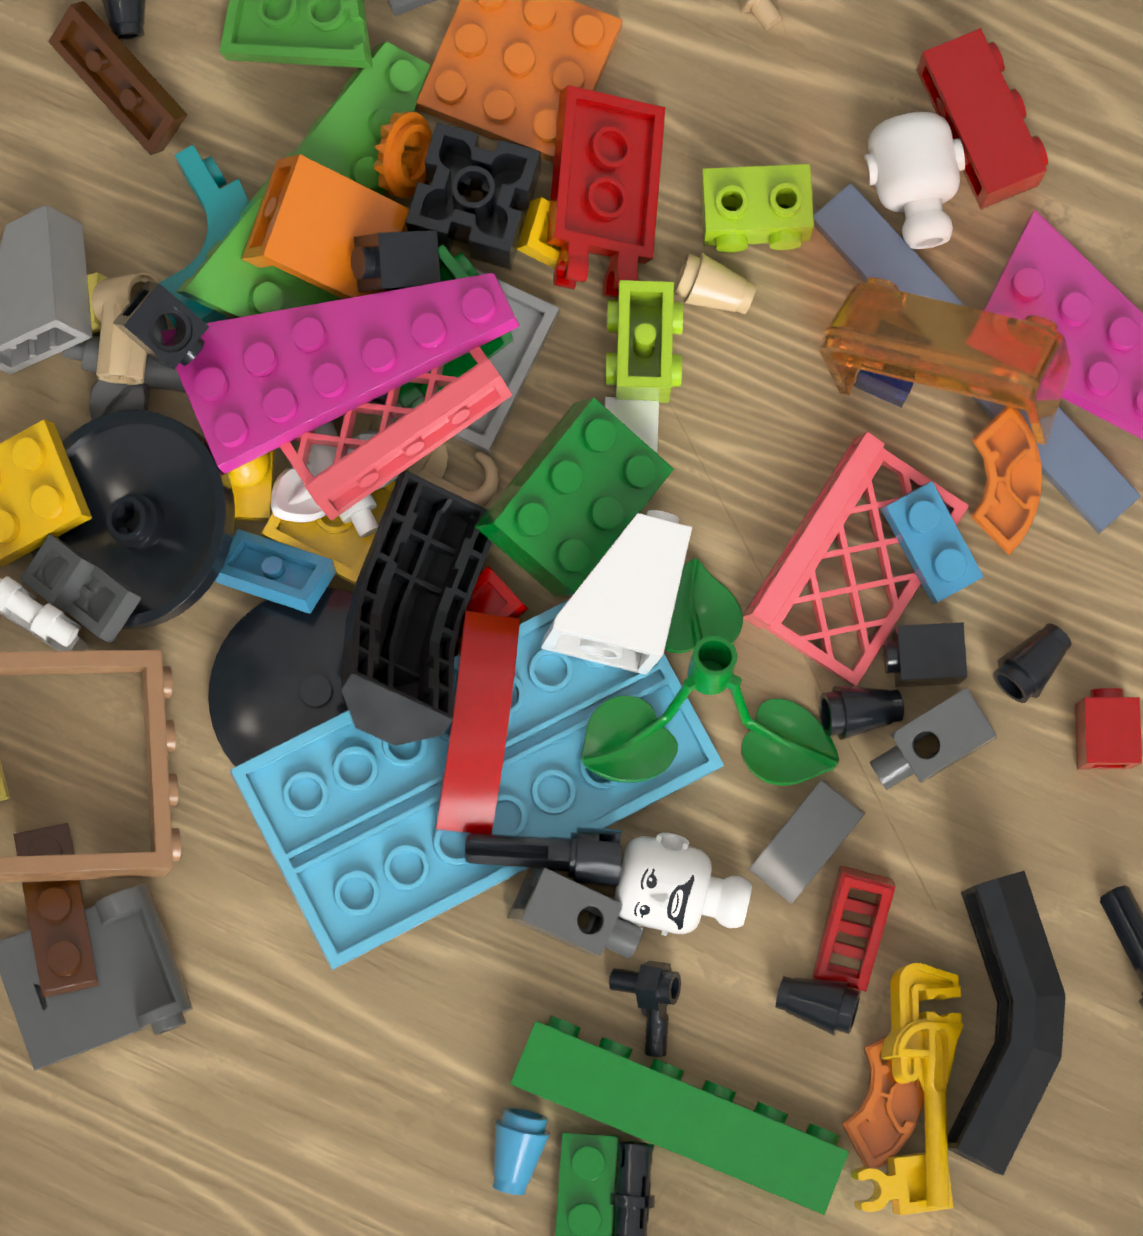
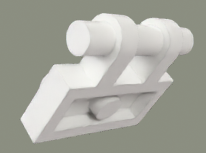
(41, 621)

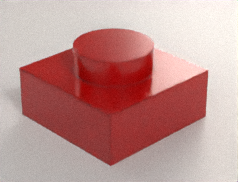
(494, 597)

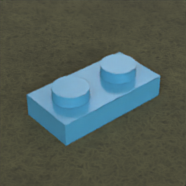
(932, 542)
(276, 571)

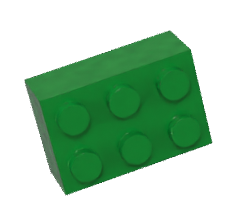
(574, 497)

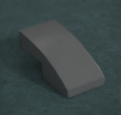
(80, 588)
(807, 841)

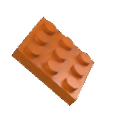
(510, 61)

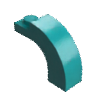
(222, 212)

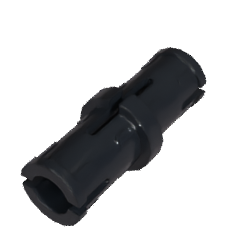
(632, 1189)

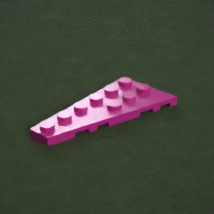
(1098, 322)
(306, 365)

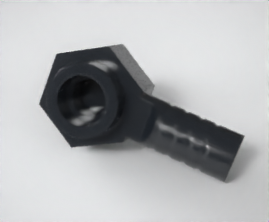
(654, 989)

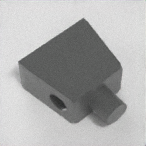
(956, 724)
(551, 907)

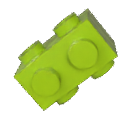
(756, 206)
(645, 330)

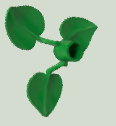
(632, 745)

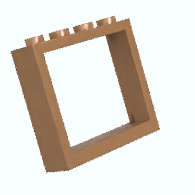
(162, 786)

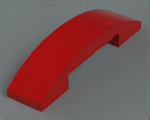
(478, 723)

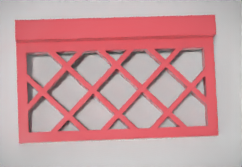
(398, 442)
(810, 545)

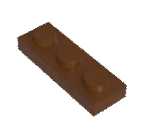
(117, 77)
(57, 917)

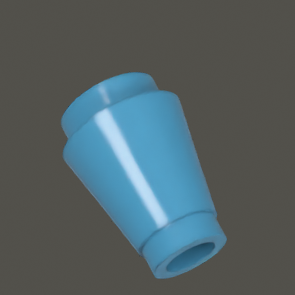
(518, 1146)

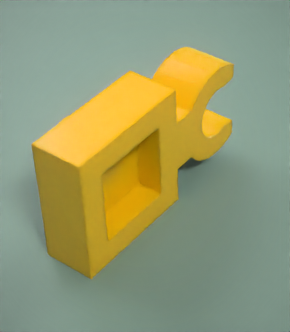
(902, 1184)

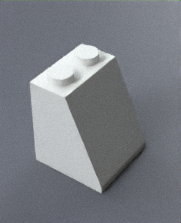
(627, 599)

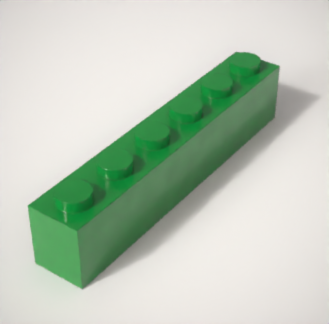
(679, 1116)

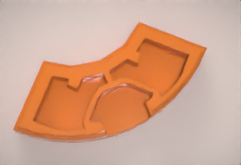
(1012, 479)
(886, 1112)

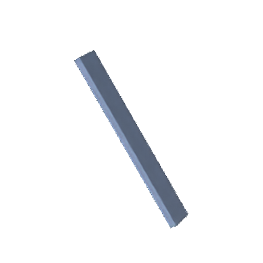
(880, 252)

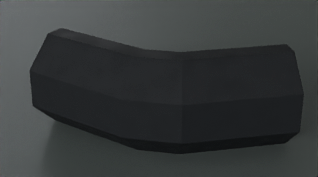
(411, 612)
(1026, 1026)

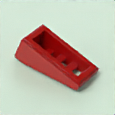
(864, 881)

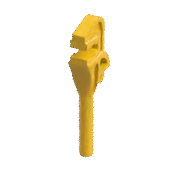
(924, 1050)

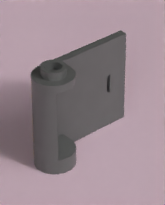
(135, 978)

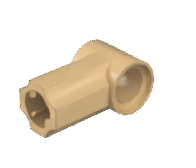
(118, 355)

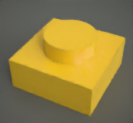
(534, 234)

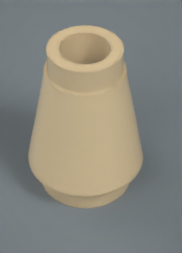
(712, 285)

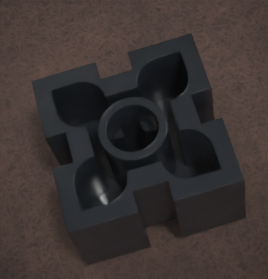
(456, 169)

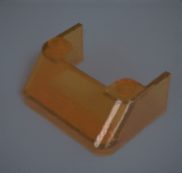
(949, 349)

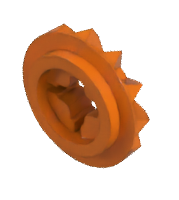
(400, 167)

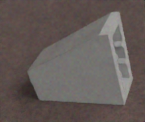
(42, 288)

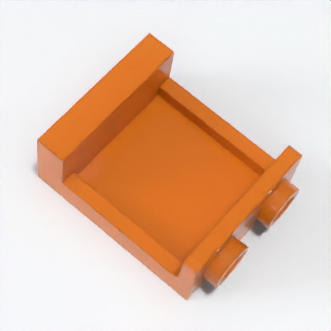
(312, 222)

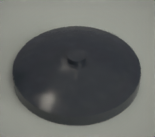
(155, 509)
(278, 675)

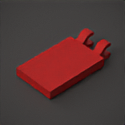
(604, 185)

